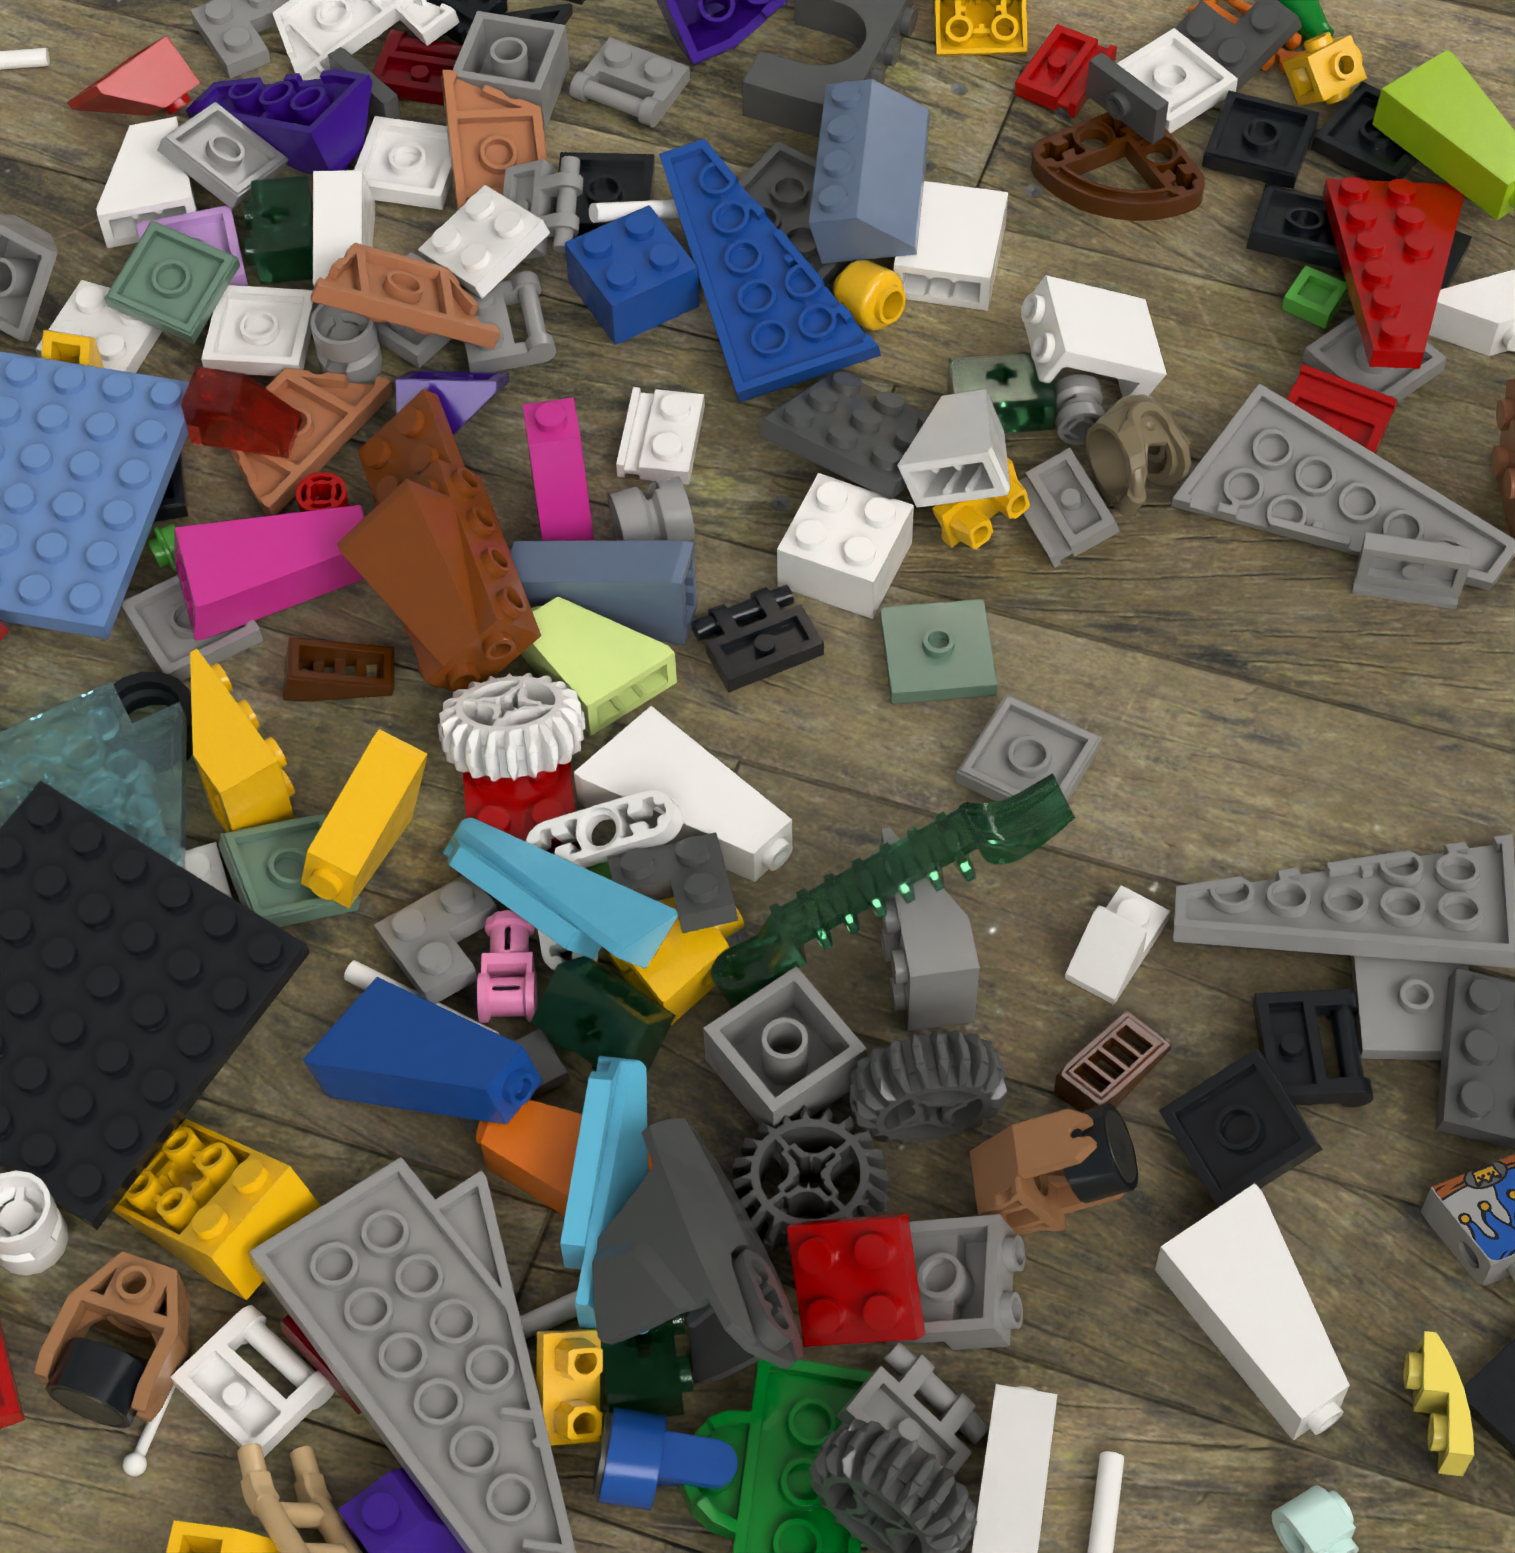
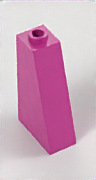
(260, 565)

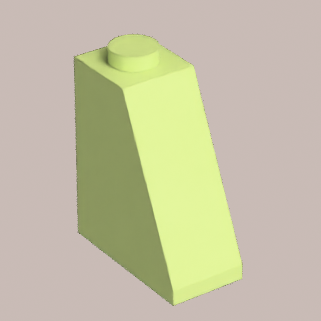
(600, 660)

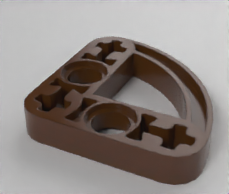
(1061, 171)

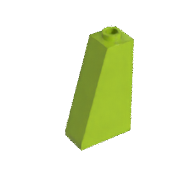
(1453, 131)

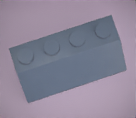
(868, 173)

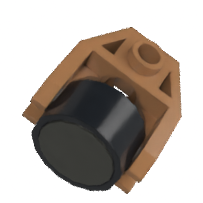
(1054, 1167)
(102, 1382)

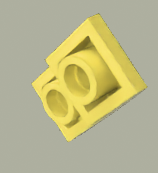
(1441, 1393)

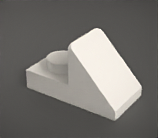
(1116, 944)

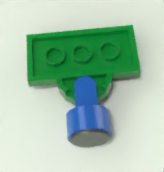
(741, 1469)

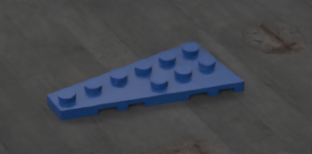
(762, 293)

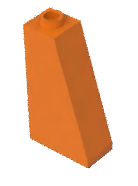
(535, 1151)

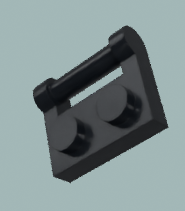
(1293, 1045)

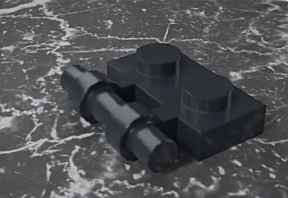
(761, 648)

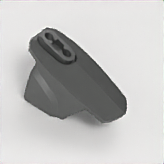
(694, 1251)

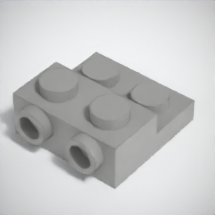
(967, 1280)

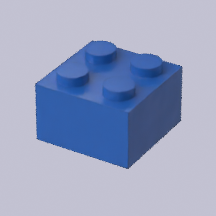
(632, 274)

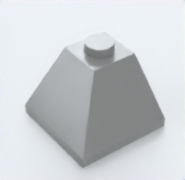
(25, 269)

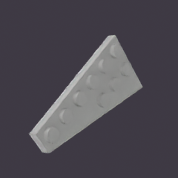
(1315, 485)
(1376, 906)

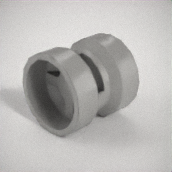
(1082, 409)

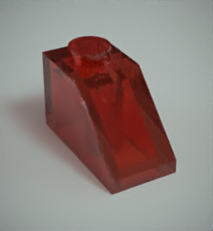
(238, 414)

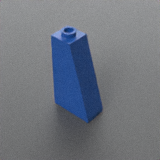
(421, 1059)

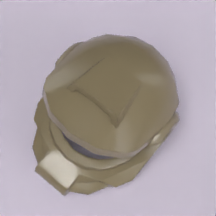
(1133, 444)

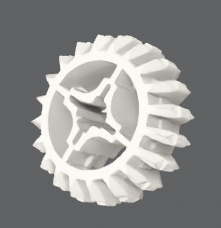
(511, 727)

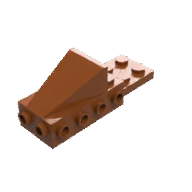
(439, 551)

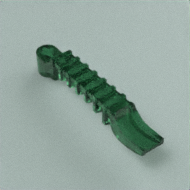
(999, 829)

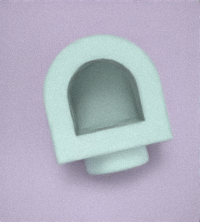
(1315, 1523)

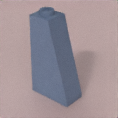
(627, 581)

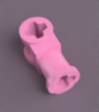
(507, 977)

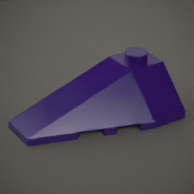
(714, 26)
(308, 121)

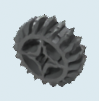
(927, 1087)
(789, 1149)
(891, 1491)

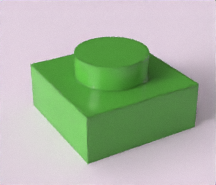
(1315, 296)

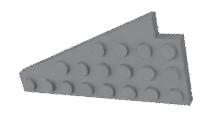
(430, 1345)

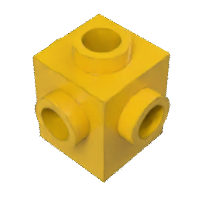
(1325, 69)

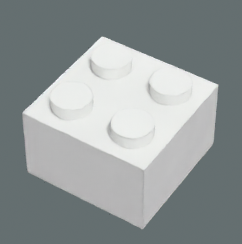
(845, 545)

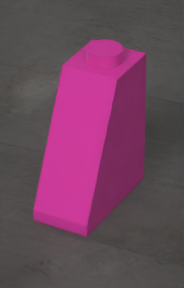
(558, 470)

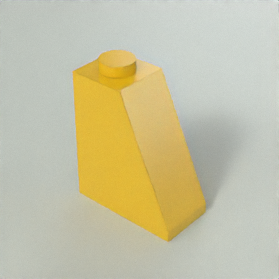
(365, 819)

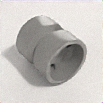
(346, 344)
(652, 515)

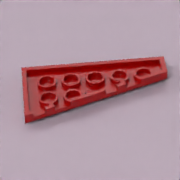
(1393, 259)

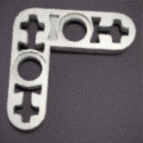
(636, 806)

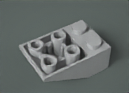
(929, 956)

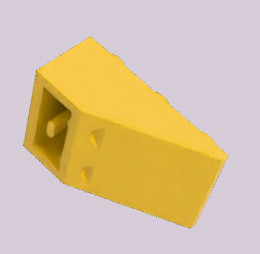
(980, 27)
(234, 762)
(214, 1204)

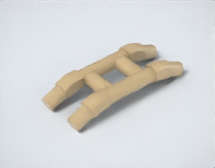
(311, 1511)

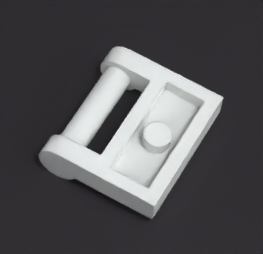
(241, 1398)

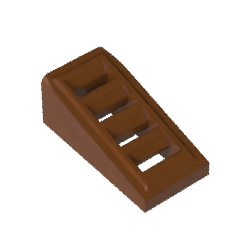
(317, 685)
(1083, 1094)

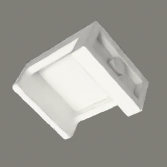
(1092, 333)

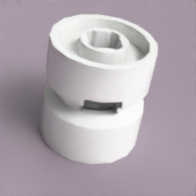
(30, 1225)

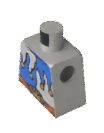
(1478, 1219)

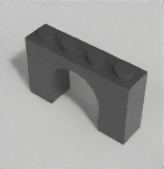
(794, 92)

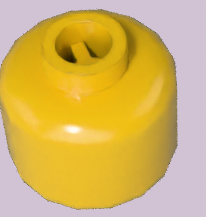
(870, 294)

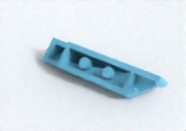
(560, 897)
(606, 1167)

